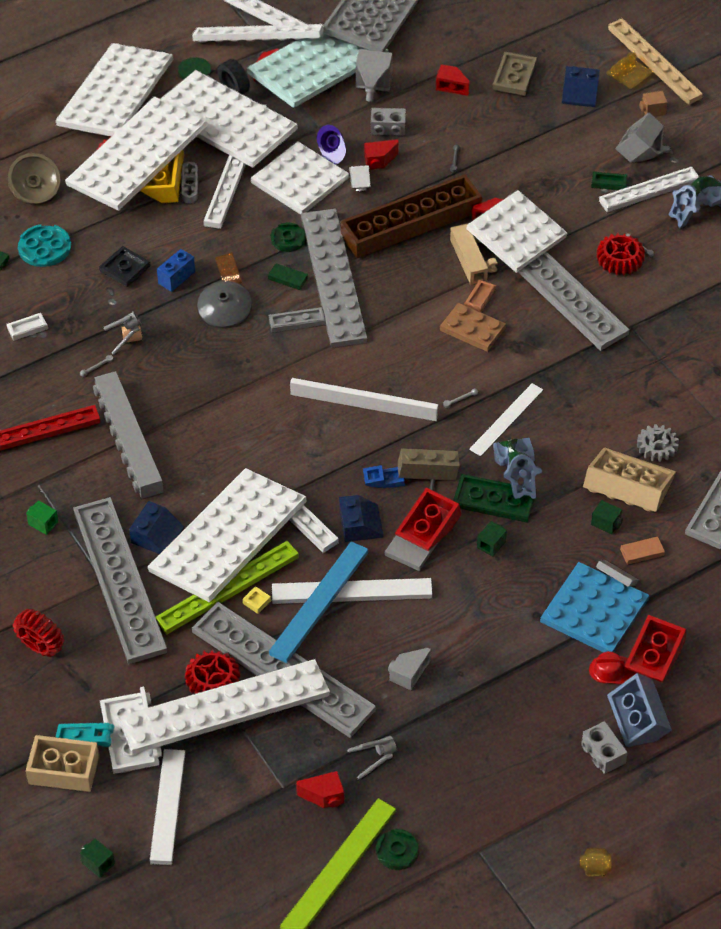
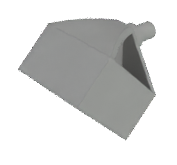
(373, 71)
(643, 140)

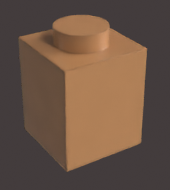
(654, 103)

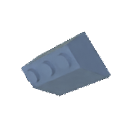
(639, 711)

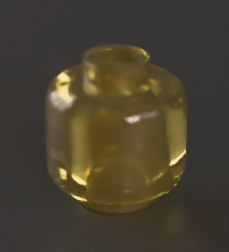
(595, 862)

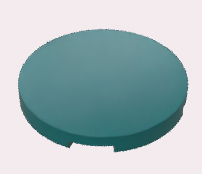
(44, 245)

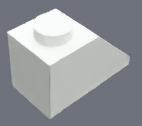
(360, 177)

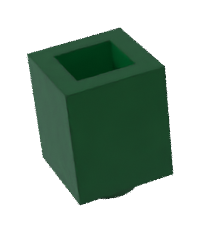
(607, 517)
(491, 538)
(97, 857)

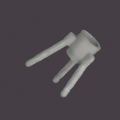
(130, 321)
(383, 746)

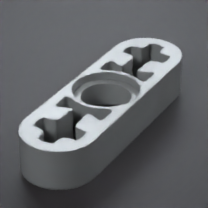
(189, 187)

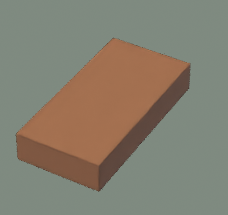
(480, 295)
(642, 550)

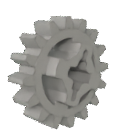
(657, 443)

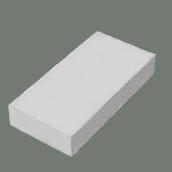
(27, 326)

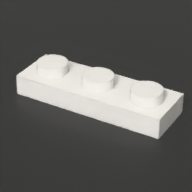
(314, 529)

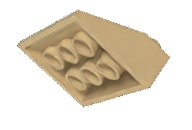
(628, 479)

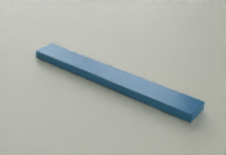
(318, 602)

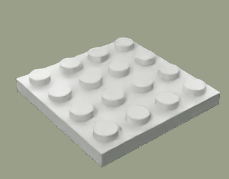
(299, 178)
(516, 231)

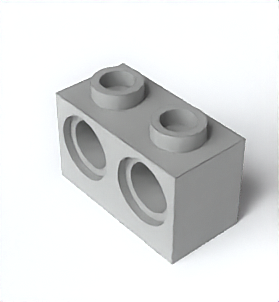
(388, 121)
(607, 745)

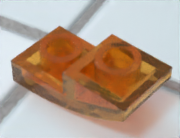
(228, 268)

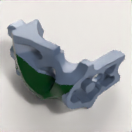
(702, 191)
(519, 458)

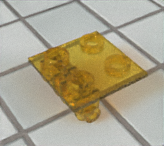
(629, 71)

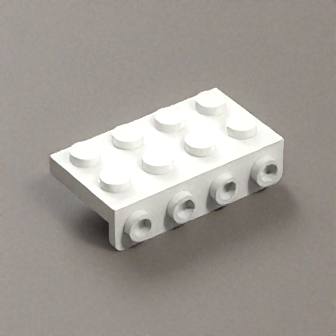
(120, 752)

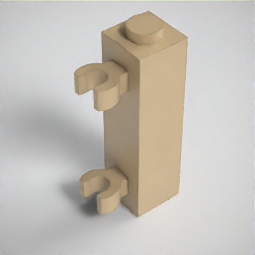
(470, 255)

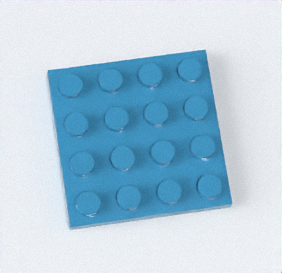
(594, 608)

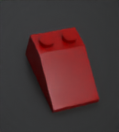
(429, 520)
(656, 648)

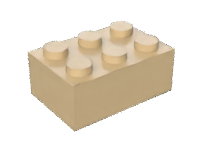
(62, 763)

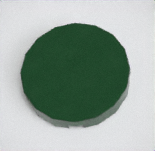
(191, 64)
(288, 237)
(397, 849)

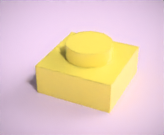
(256, 600)

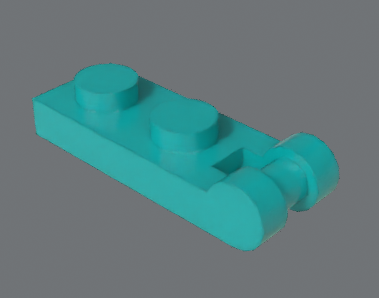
(87, 732)

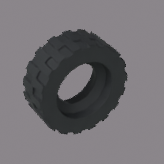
(233, 76)

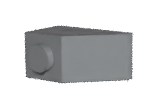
(409, 667)

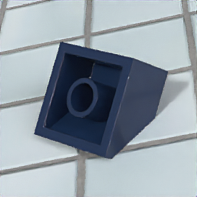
(580, 86)
(359, 518)
(155, 528)

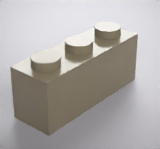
(428, 464)

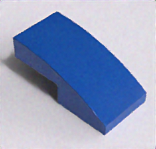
(381, 478)

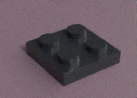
(124, 266)

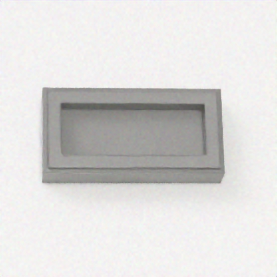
(617, 573)

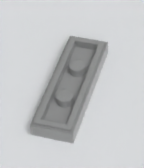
(297, 319)

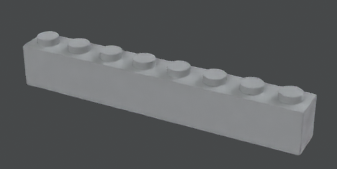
(128, 435)

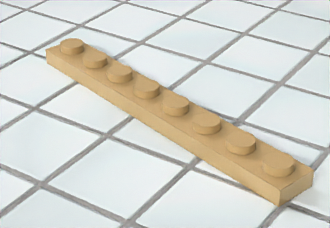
(655, 61)

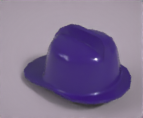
(331, 143)

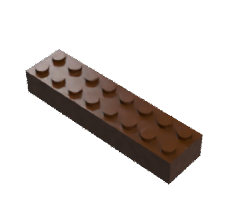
(410, 216)

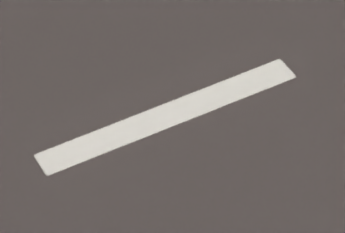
(506, 419)

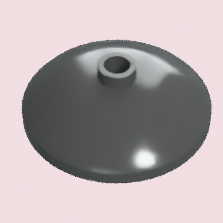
(224, 311)

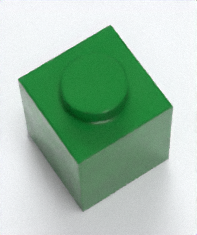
(42, 517)

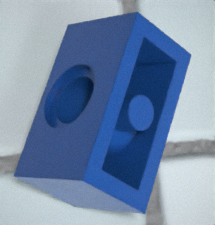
(176, 270)

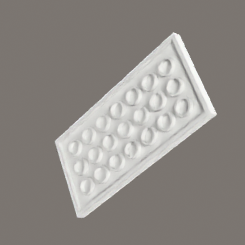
(114, 89)
(233, 120)
(136, 153)
(227, 534)

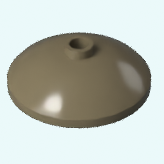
(36, 168)

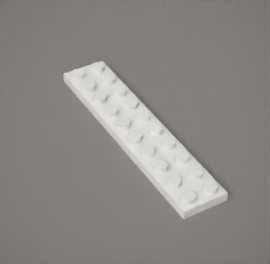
(223, 706)

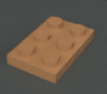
(472, 327)

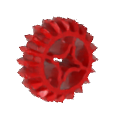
(620, 255)
(38, 632)
(207, 669)

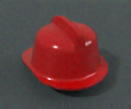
(610, 668)

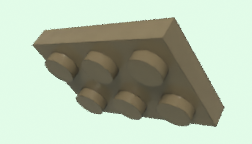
(514, 73)

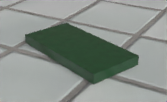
(492, 498)

